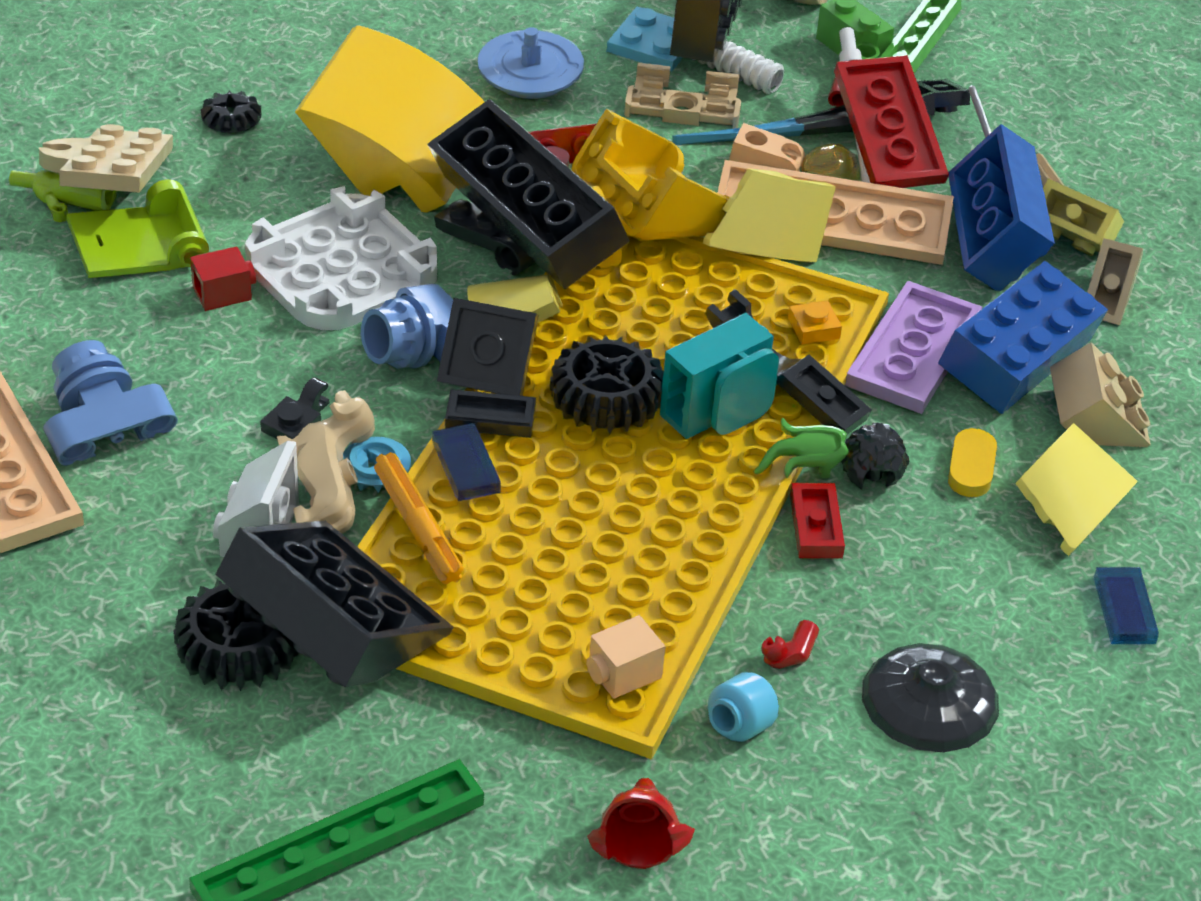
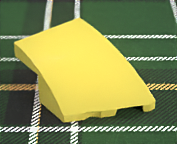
(774, 217)
(527, 294)
(1074, 486)

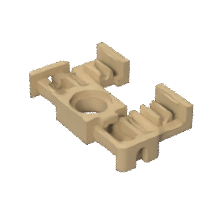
(650, 99)

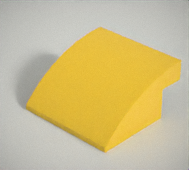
(381, 109)

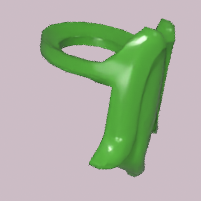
(813, 447)

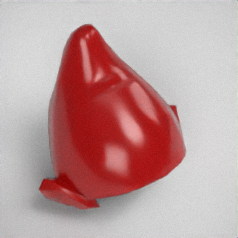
(640, 828)

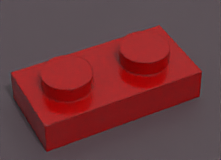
(817, 520)

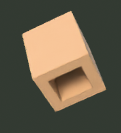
(626, 657)

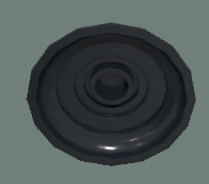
(930, 698)

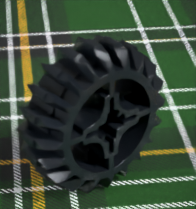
(607, 384)
(229, 640)

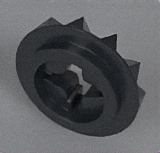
(217, 117)

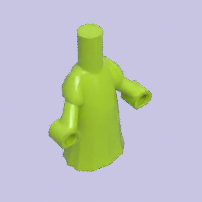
(48, 190)

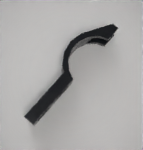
(804, 378)

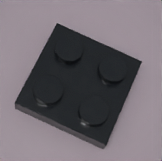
(487, 347)

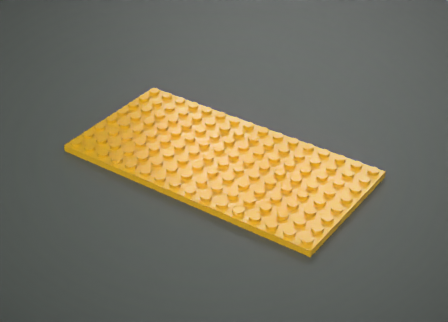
(620, 518)

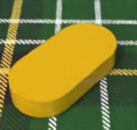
(972, 462)

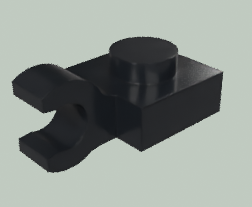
(292, 416)

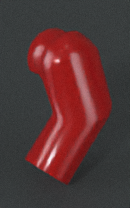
(790, 653)

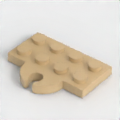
(107, 158)

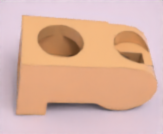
(766, 149)

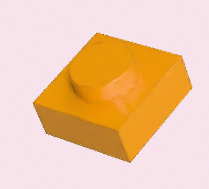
(814, 322)

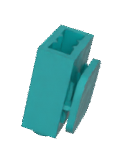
(720, 378)

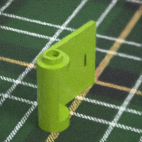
(140, 238)

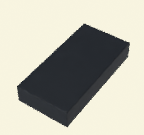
(491, 412)

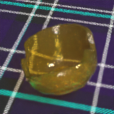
(832, 161)

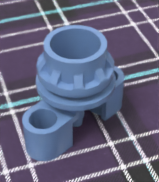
(408, 328)
(100, 403)

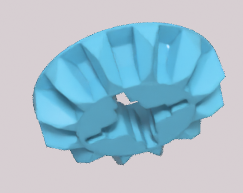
(368, 450)

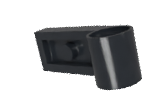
(468, 223)

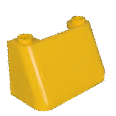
(645, 182)

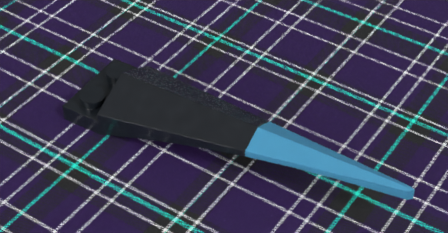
(937, 94)

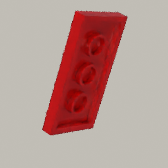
(891, 122)

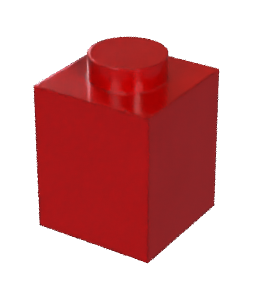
(222, 278)

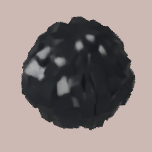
(872, 451)

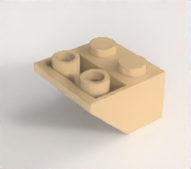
(1100, 399)

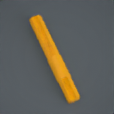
(418, 518)

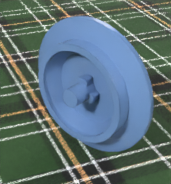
(530, 63)

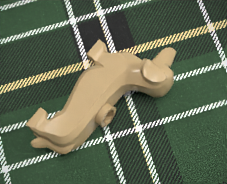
(322, 462)

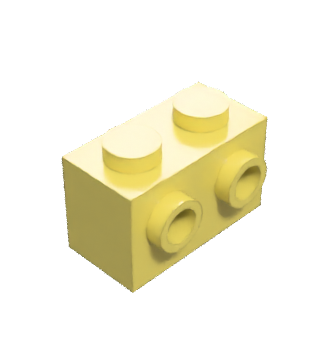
(1080, 217)

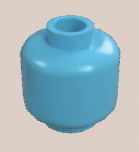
(742, 707)

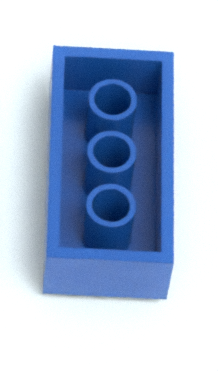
(1000, 208)
(1020, 335)

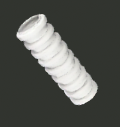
(749, 66)

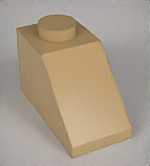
(1115, 277)

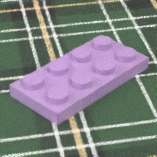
(906, 346)

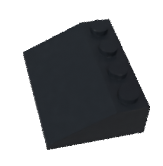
(330, 599)

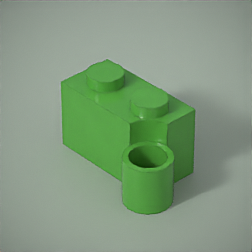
(870, 31)

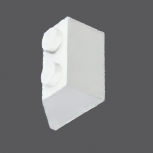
(261, 496)

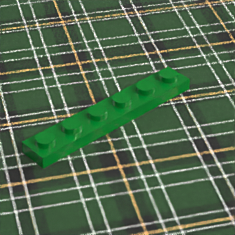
(342, 838)

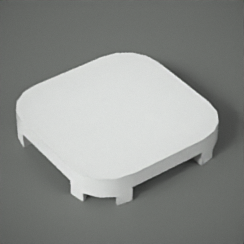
(339, 260)

